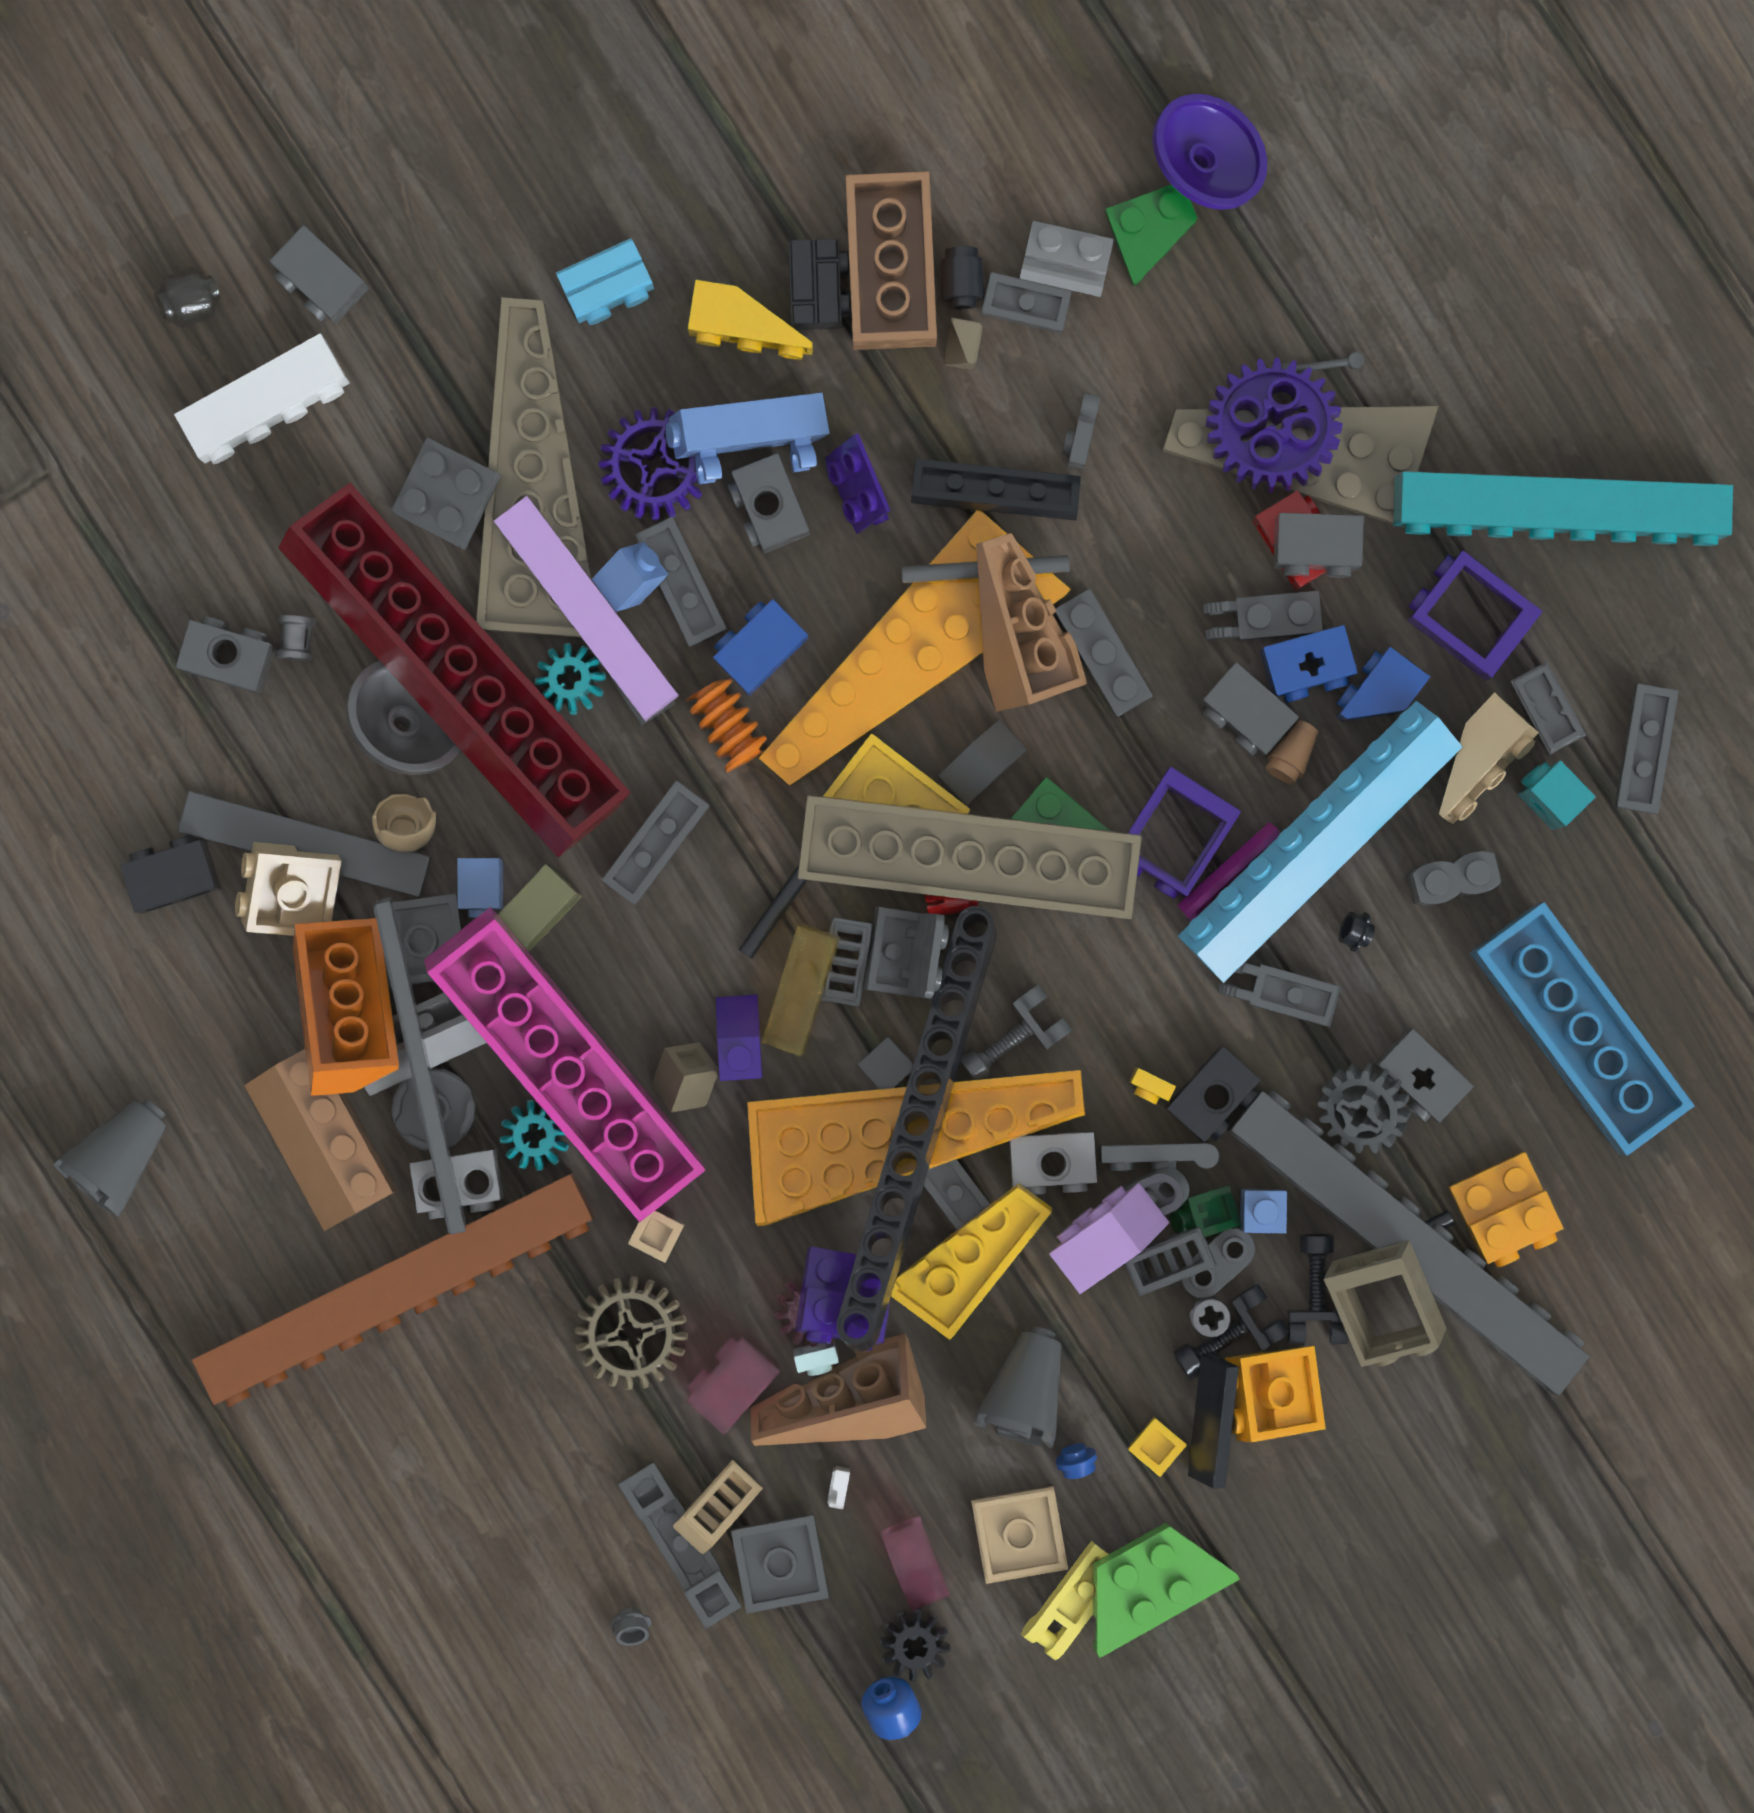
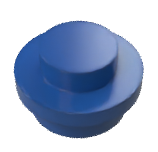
(1076, 1461)

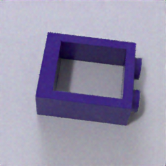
(1506, 642)
(1205, 801)

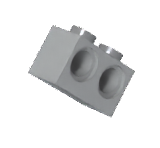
(463, 1165)

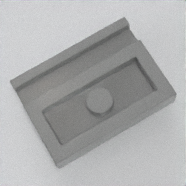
(1066, 258)

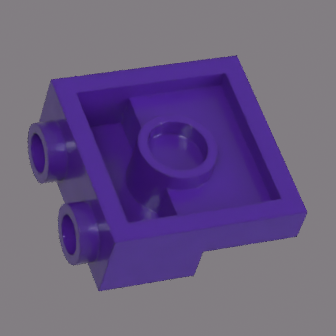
(823, 1293)

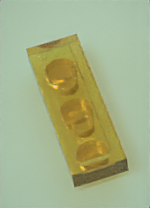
(800, 989)

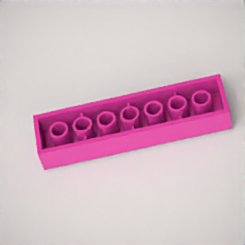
(564, 1064)

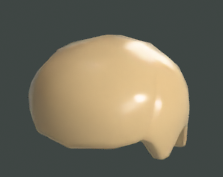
(404, 822)

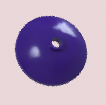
(1209, 151)

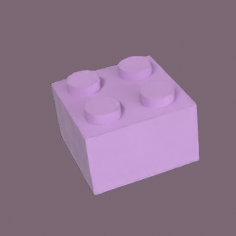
(1108, 1236)

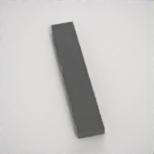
(360, 857)

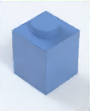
(630, 576)
(480, 885)
(1263, 1210)

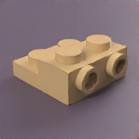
(286, 888)

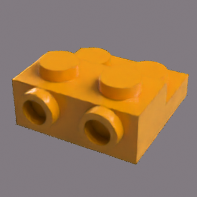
(1506, 1210)
(1277, 1394)

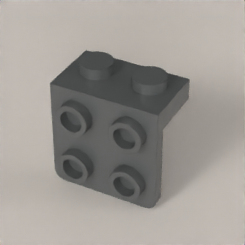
(905, 953)

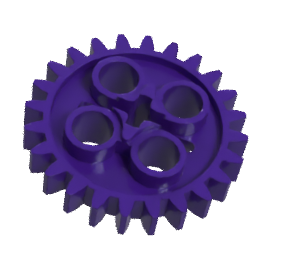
(1292, 455)

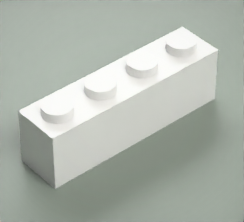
(263, 399)

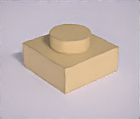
(656, 1235)

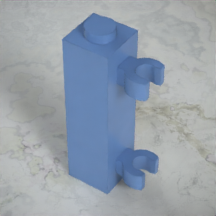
(748, 426)

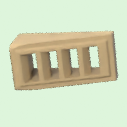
(695, 1528)

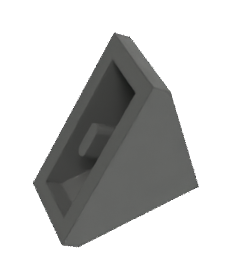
(982, 762)

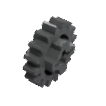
(1365, 1088)

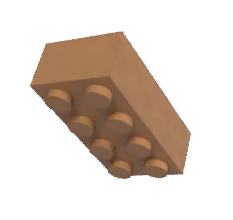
(891, 260)

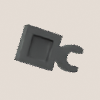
(1078, 441)

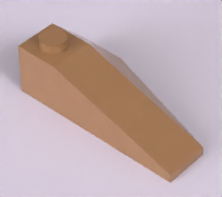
(1022, 642)
(858, 1400)

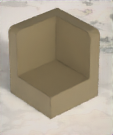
(685, 1077)

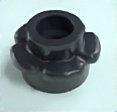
(1356, 931)

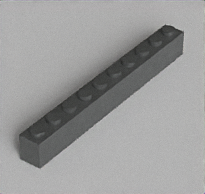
(1381, 1220)

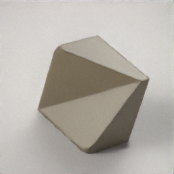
(963, 344)

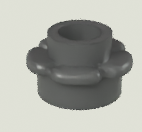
(631, 1627)

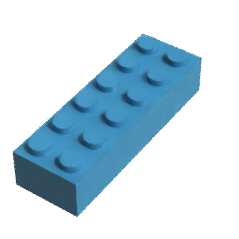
(1582, 1029)

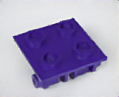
(857, 485)

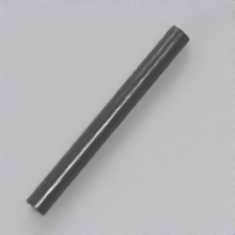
(969, 570)

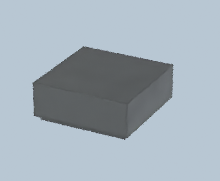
(886, 1065)

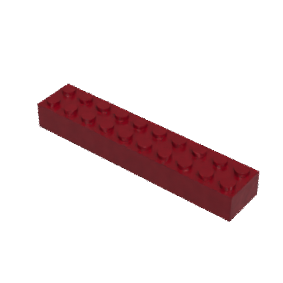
(453, 669)

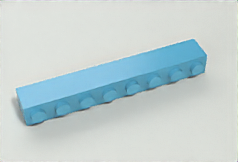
(1320, 841)

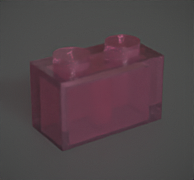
(732, 1384)

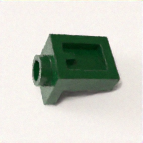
(1210, 1210)

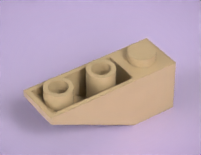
(1488, 745)

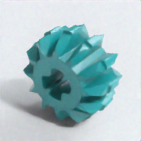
(559, 670)
(525, 1125)

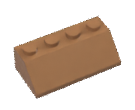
(320, 1142)

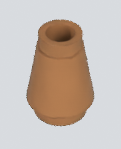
(1292, 753)

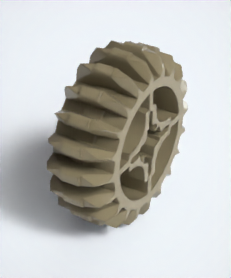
(597, 1342)

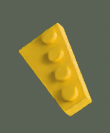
(966, 1265)

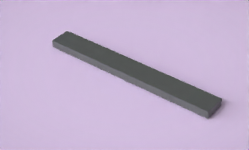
(419, 1065)

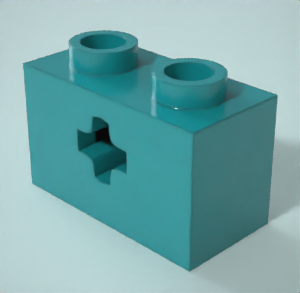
(1555, 794)

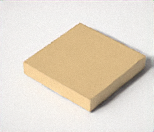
(1019, 1534)

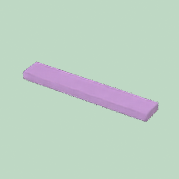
(586, 608)

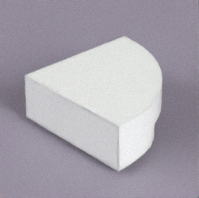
(838, 1487)

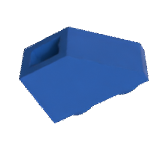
(1386, 690)

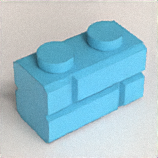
(606, 282)

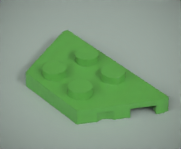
(1151, 1584)

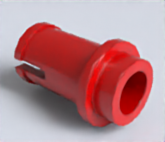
(949, 906)

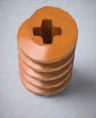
(727, 724)

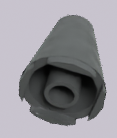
(114, 1155)
(1026, 1391)

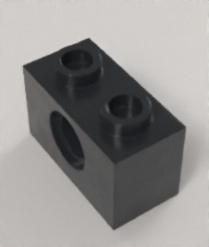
(1189, 1103)

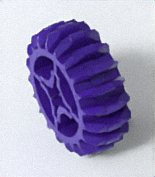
(635, 457)

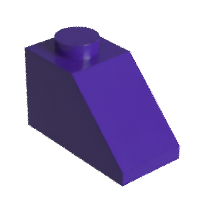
(739, 1038)

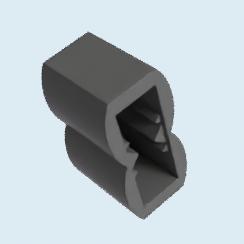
(1463, 876)

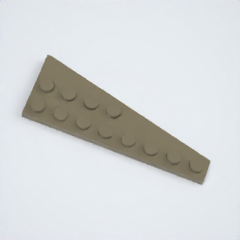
(534, 462)

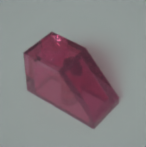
(915, 1563)

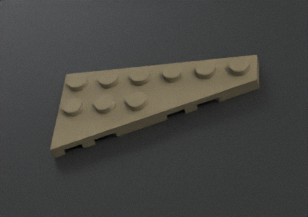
(1371, 451)

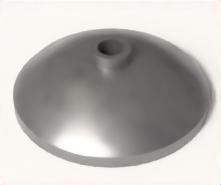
(374, 707)

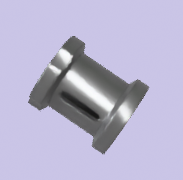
(295, 638)
(1221, 1322)

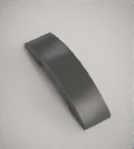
(698, 1573)

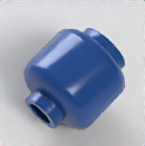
(891, 1708)

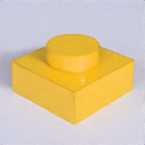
(1151, 1087)
(1157, 1446)

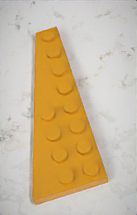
(906, 654)
(837, 1143)

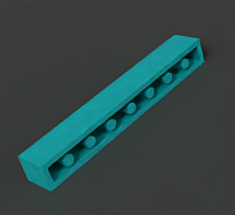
(1562, 506)

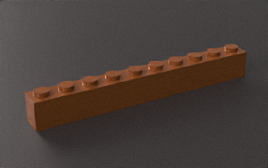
(393, 1289)

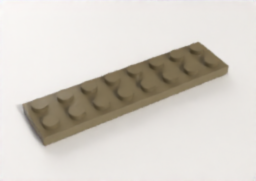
(969, 856)

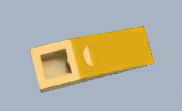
(733, 316)

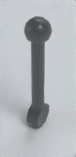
(1354, 361)

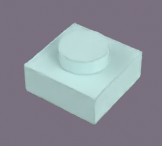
(816, 1359)

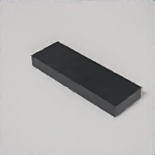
(1213, 1421)

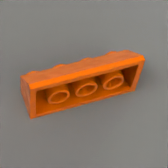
(344, 1005)

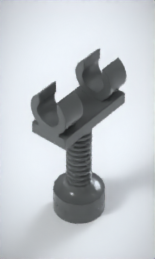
(979, 1063)

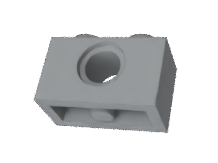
(1078, 1155)

